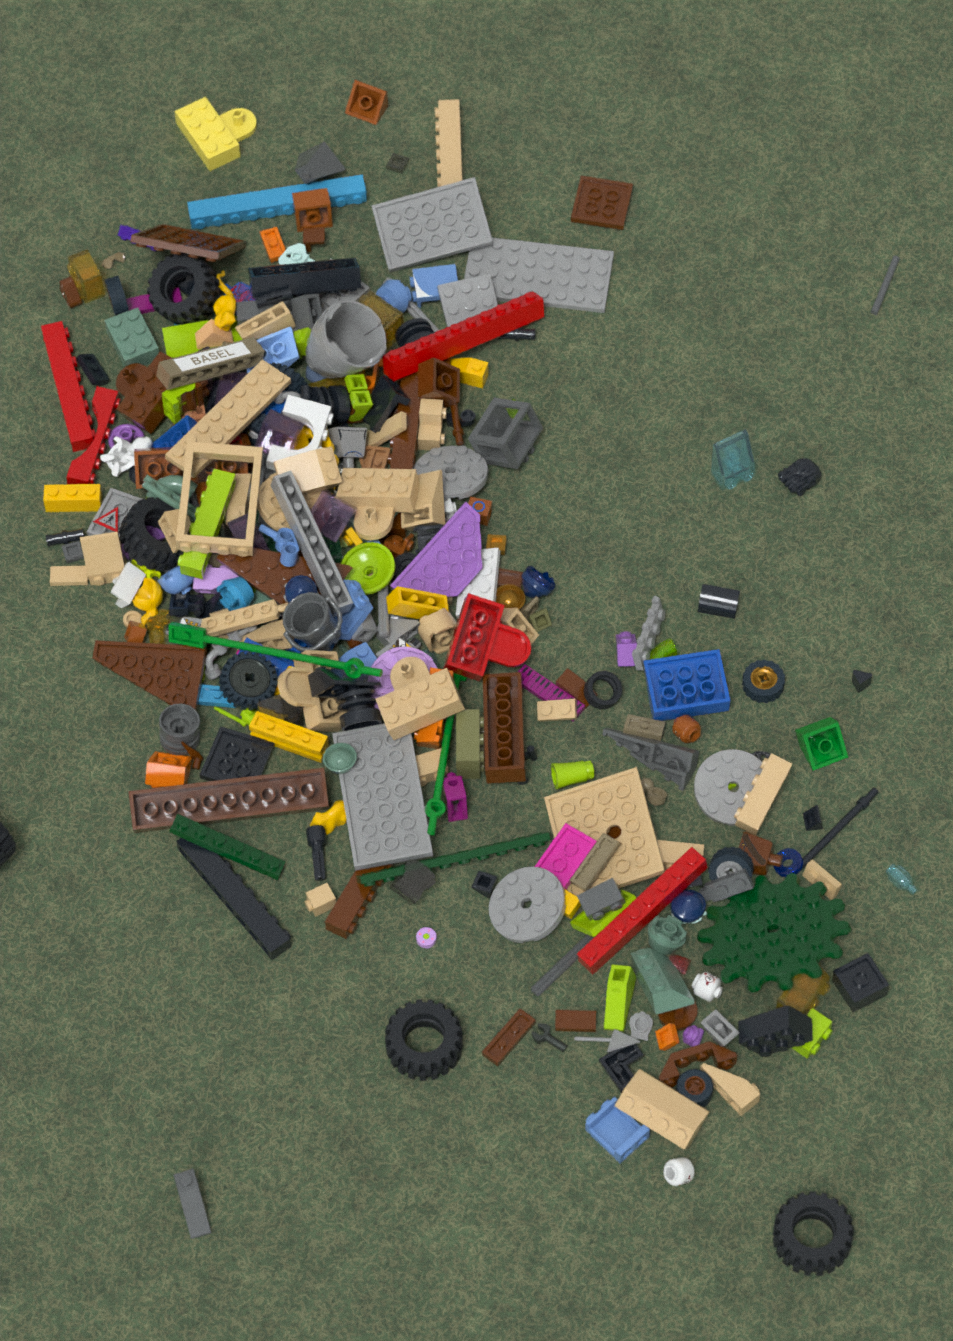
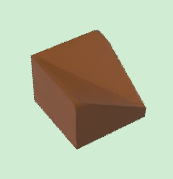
(135, 632)

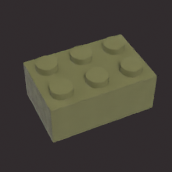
(469, 744)

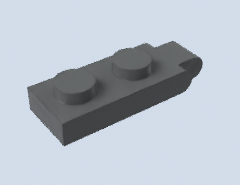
(727, 886)

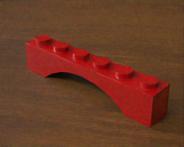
(83, 468)

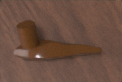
(194, 755)

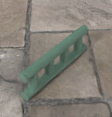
(166, 495)

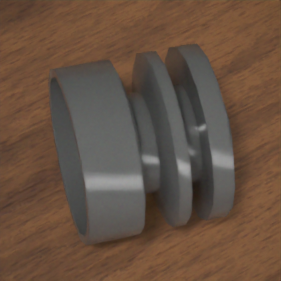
(179, 724)

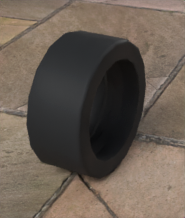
(610, 678)

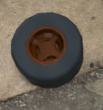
(697, 1082)

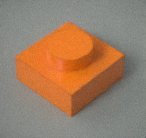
(667, 1037)

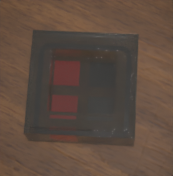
(397, 163)

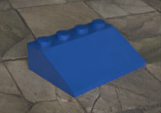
(686, 685)

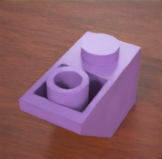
(624, 646)

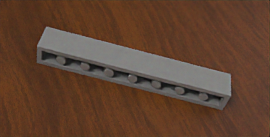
(310, 541)

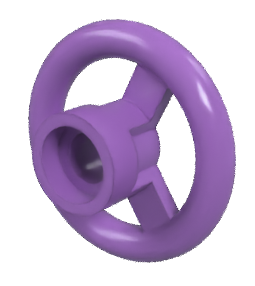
(123, 431)

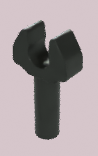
(547, 1037)

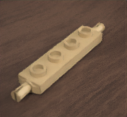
(242, 617)

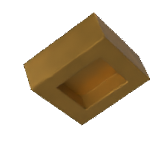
(497, 541)

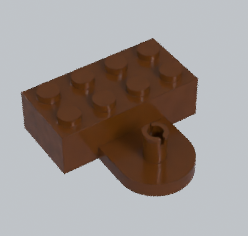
(142, 394)

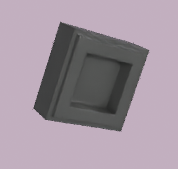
(72, 552)

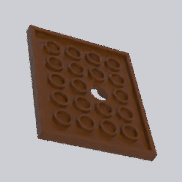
(188, 241)

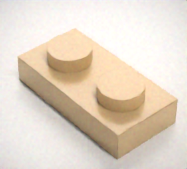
(557, 710)
(815, 873)

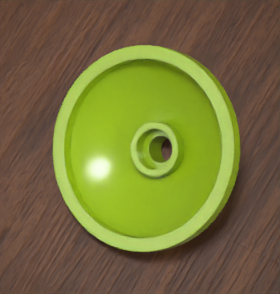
(368, 559)

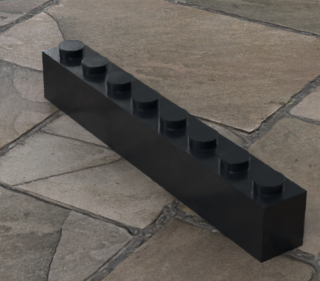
(237, 898)

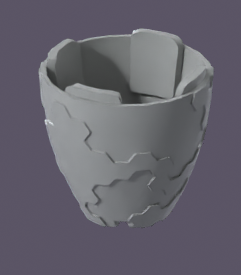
(345, 340)

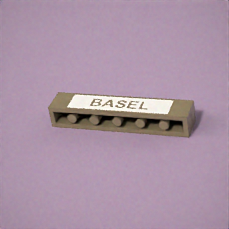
(210, 363)

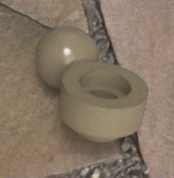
(655, 795)

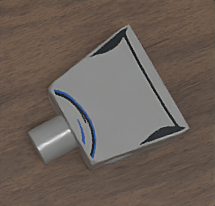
(348, 443)

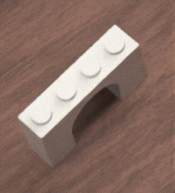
(314, 416)

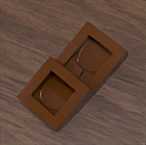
(573, 685)

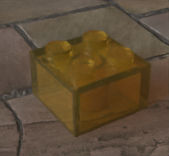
(85, 276)

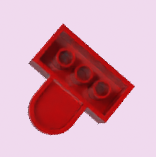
(483, 638)

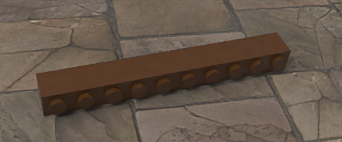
(405, 443)

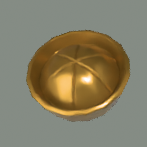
(510, 596)

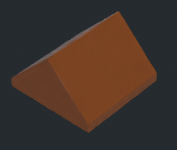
(367, 102)

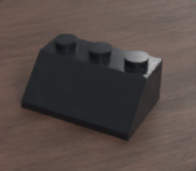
(332, 682)

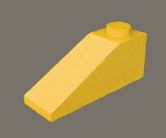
(472, 371)

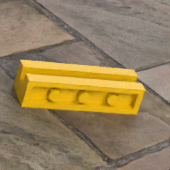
(289, 736)

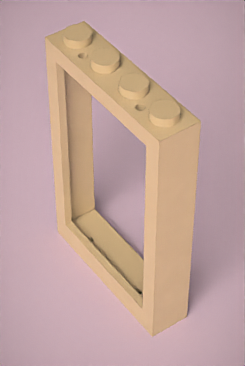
(219, 545)

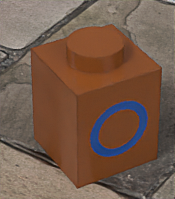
(483, 507)

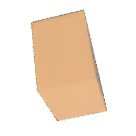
(212, 336)

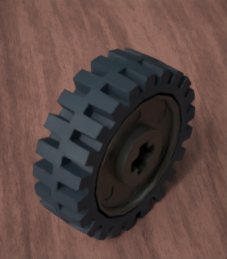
(241, 669)

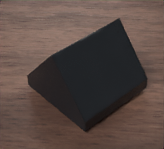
(861, 680)
(812, 819)

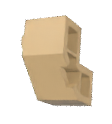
(431, 424)

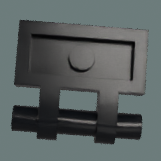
(183, 604)

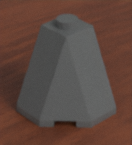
(318, 164)

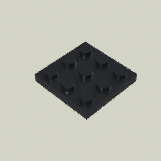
(236, 756)

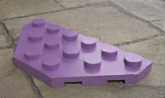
(449, 557)

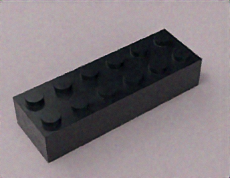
(306, 277)

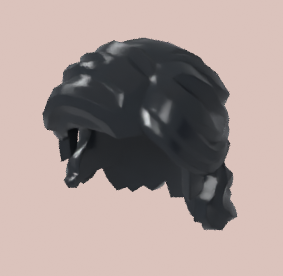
(800, 476)

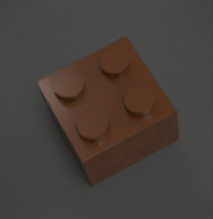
(439, 382)

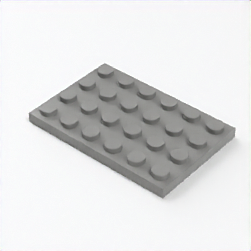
(432, 224)

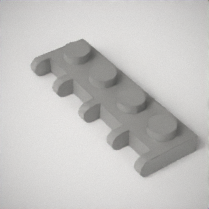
(650, 630)

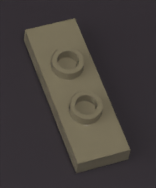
(595, 862)

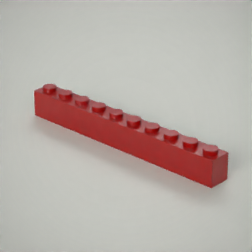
(464, 335)

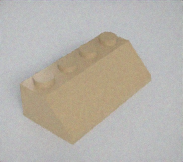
(662, 1109)

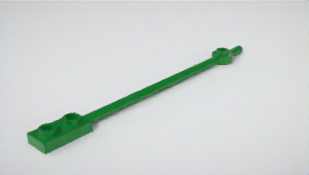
(198, 637)
(436, 803)

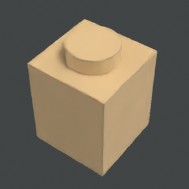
(320, 899)

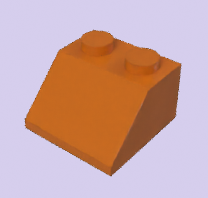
(167, 769)

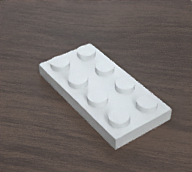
(485, 582)

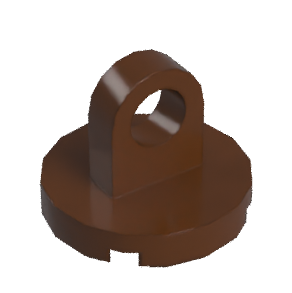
(681, 1017)

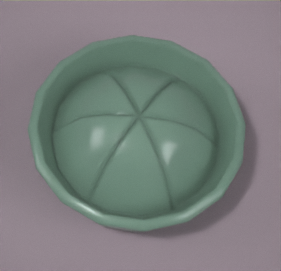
(340, 758)

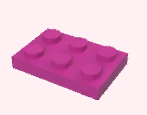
(566, 853)

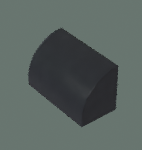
(718, 601)

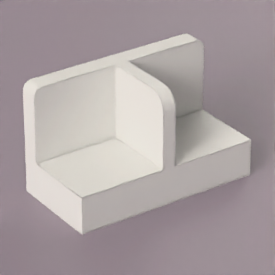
(127, 584)

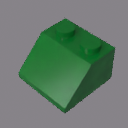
(822, 743)

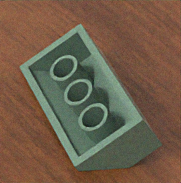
(660, 981)

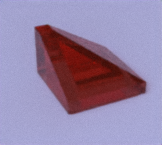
(680, 963)

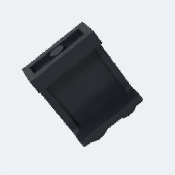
(384, 399)

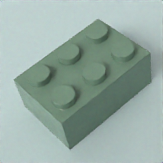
(131, 338)

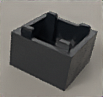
(860, 982)

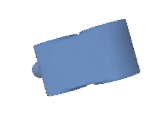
(285, 544)

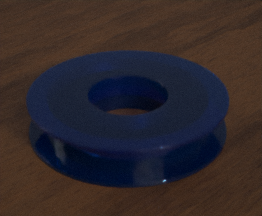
(795, 867)

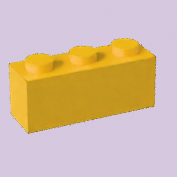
(72, 497)
(414, 602)

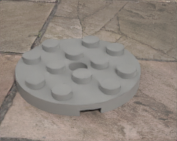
(469, 469)
(713, 780)
(540, 918)

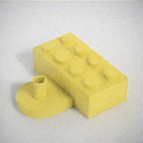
(215, 135)

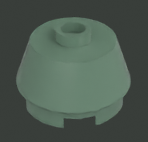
(666, 934)

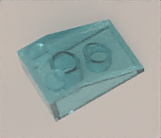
(732, 461)

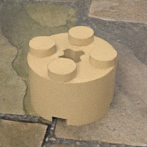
(437, 630)

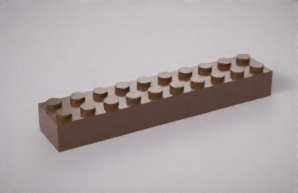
(229, 799)

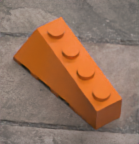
(432, 734)

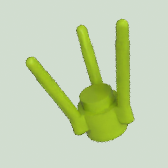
(247, 716)

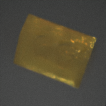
(805, 992)

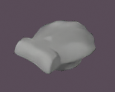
(641, 1025)

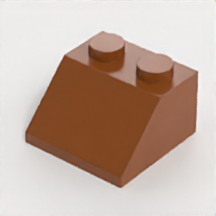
(312, 209)

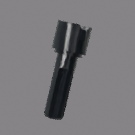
(316, 840)

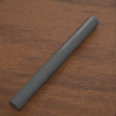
(883, 289)

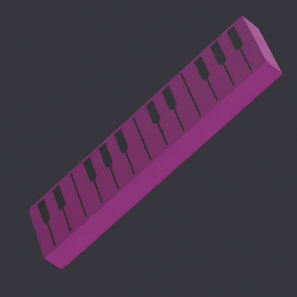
(544, 688)

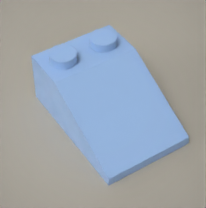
(279, 348)

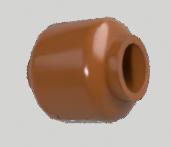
(686, 728)

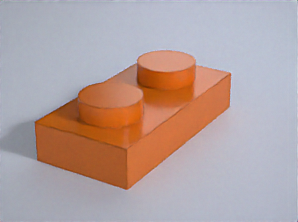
(272, 243)

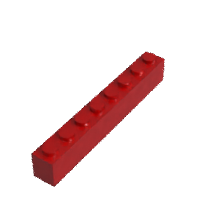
(67, 385)
(642, 910)

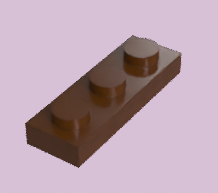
(508, 1037)

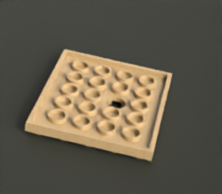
(609, 803)

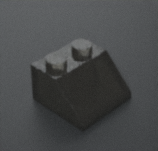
(279, 708)

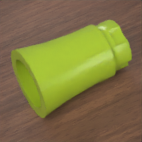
(571, 773)

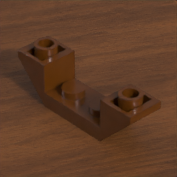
(721, 1056)

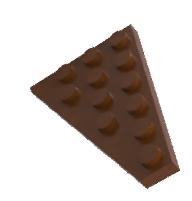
(268, 574)
(162, 670)

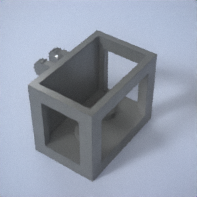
(504, 439)

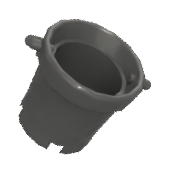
(311, 621)

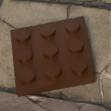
(602, 202)

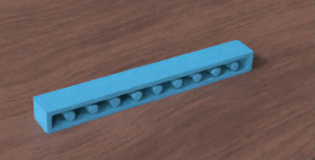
(271, 202)

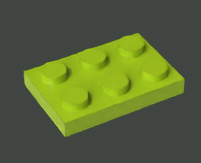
(592, 928)

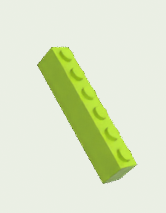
(208, 519)

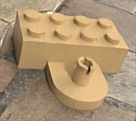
(378, 497)
(294, 688)
(417, 697)

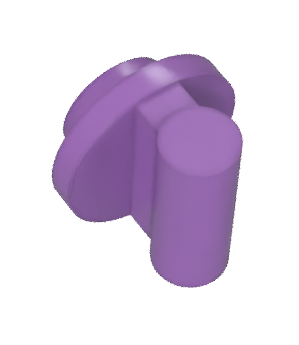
(692, 1035)

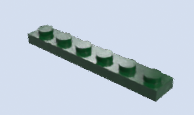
(227, 846)

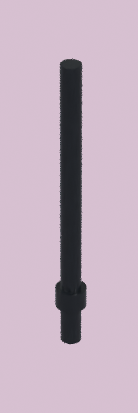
(861, 804)

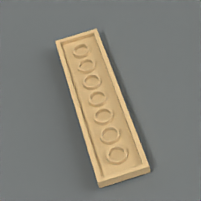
(232, 413)

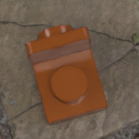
(398, 545)

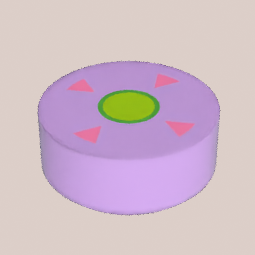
(426, 937)

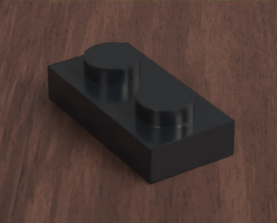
(92, 369)

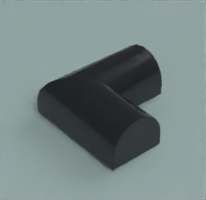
(617, 1064)

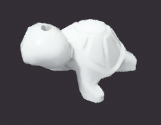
(122, 454)

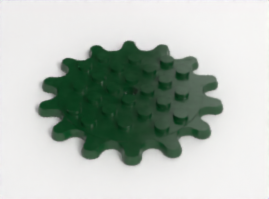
(803, 935)

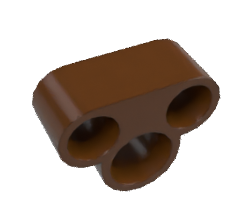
(70, 292)

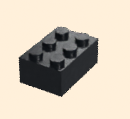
(775, 1031)

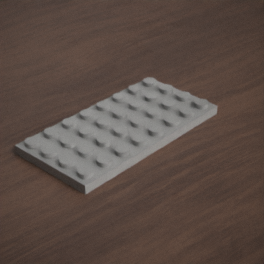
(558, 273)
(383, 799)

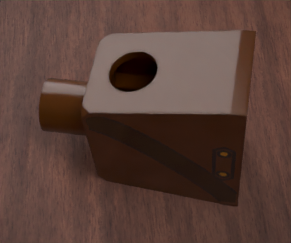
(761, 853)

